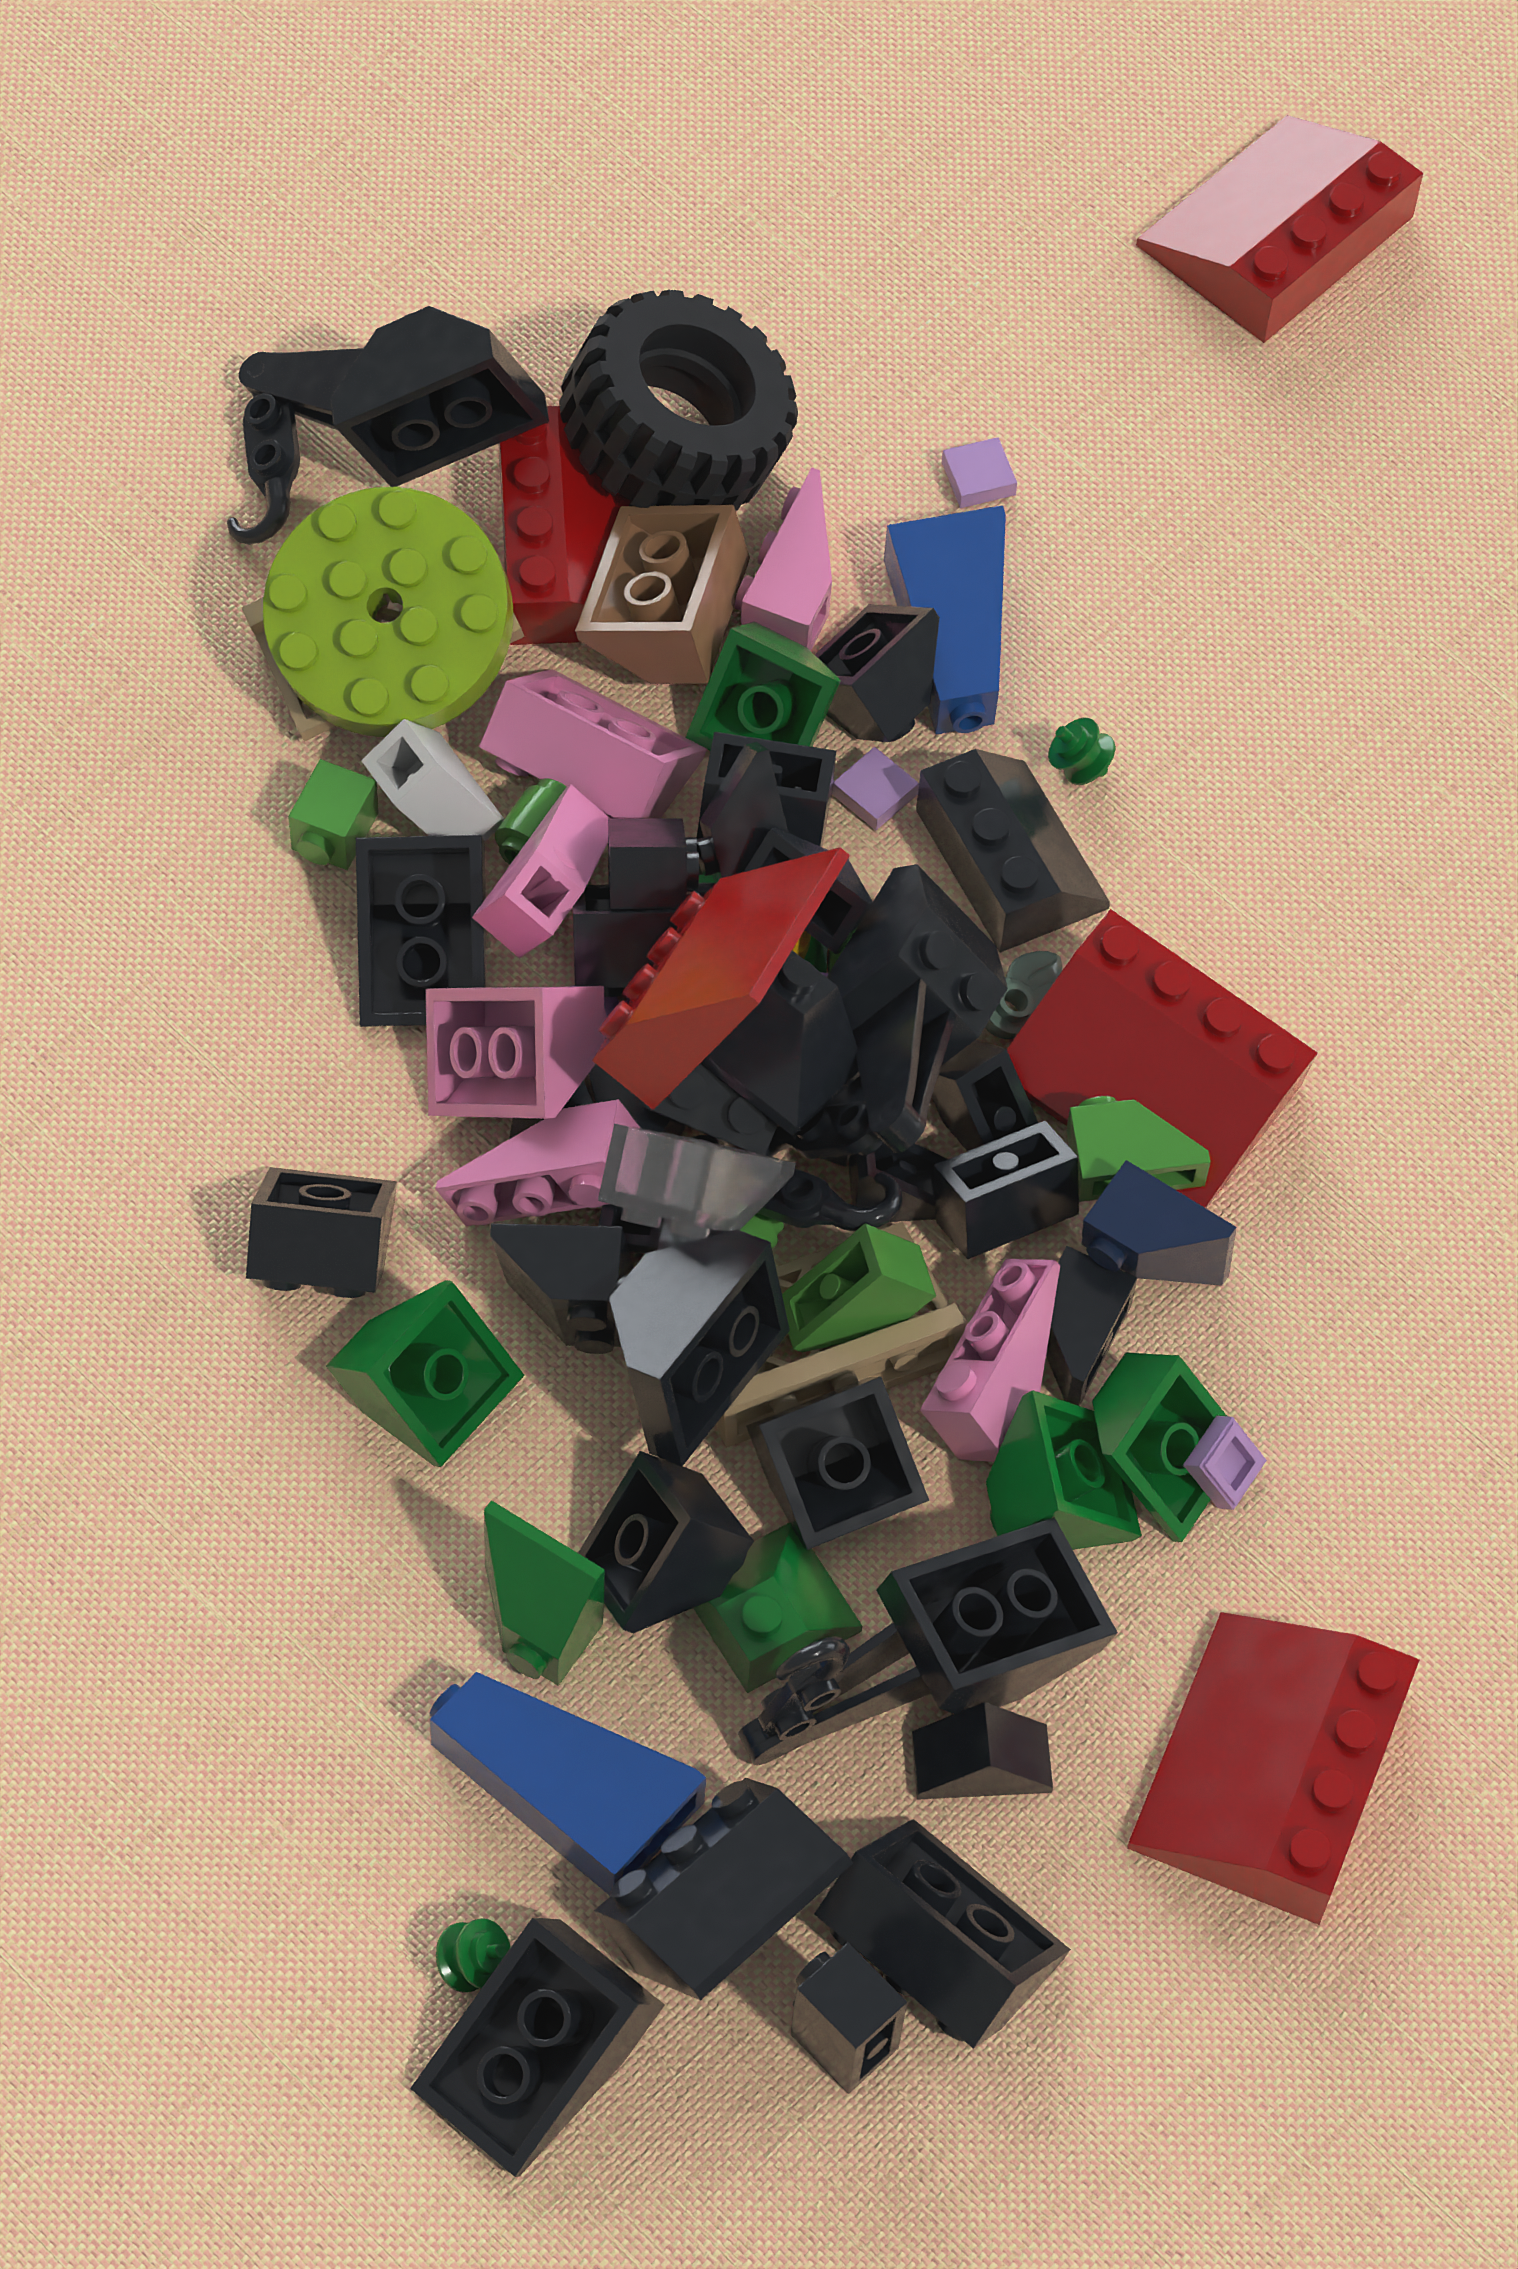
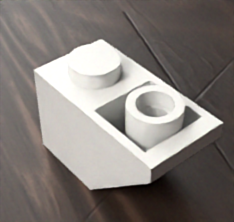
(431, 783)

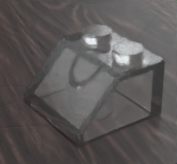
(687, 1181)

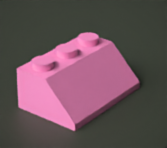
(587, 740)
(510, 1048)

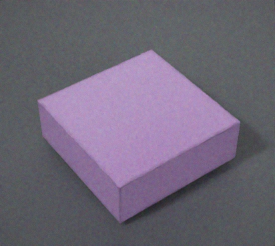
(979, 472)
(875, 788)
(1225, 1462)

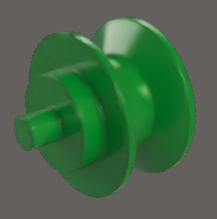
(1081, 751)
(470, 1953)

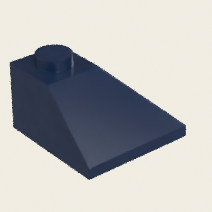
(1157, 1232)

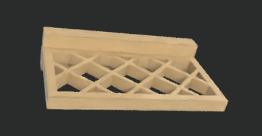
(893, 1353)

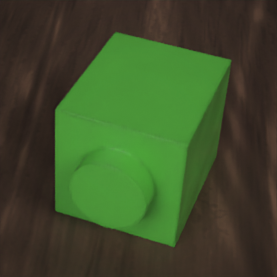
(332, 813)

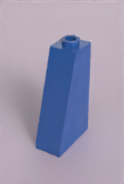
(959, 572)
(566, 1779)

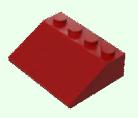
(1285, 221)
(552, 530)
(710, 971)
(1160, 1032)
(1274, 1760)

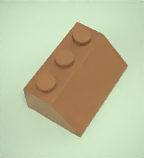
(666, 591)

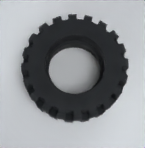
(707, 361)

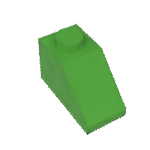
(1113, 1131)
(857, 1290)

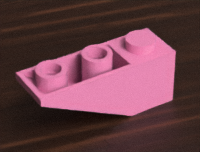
(795, 571)
(546, 874)
(540, 1170)
(995, 1360)

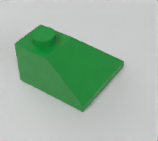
(764, 690)
(427, 1371)
(1148, 1426)
(1057, 1469)
(541, 1594)
(775, 1608)

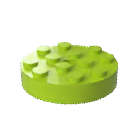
(336, 579)

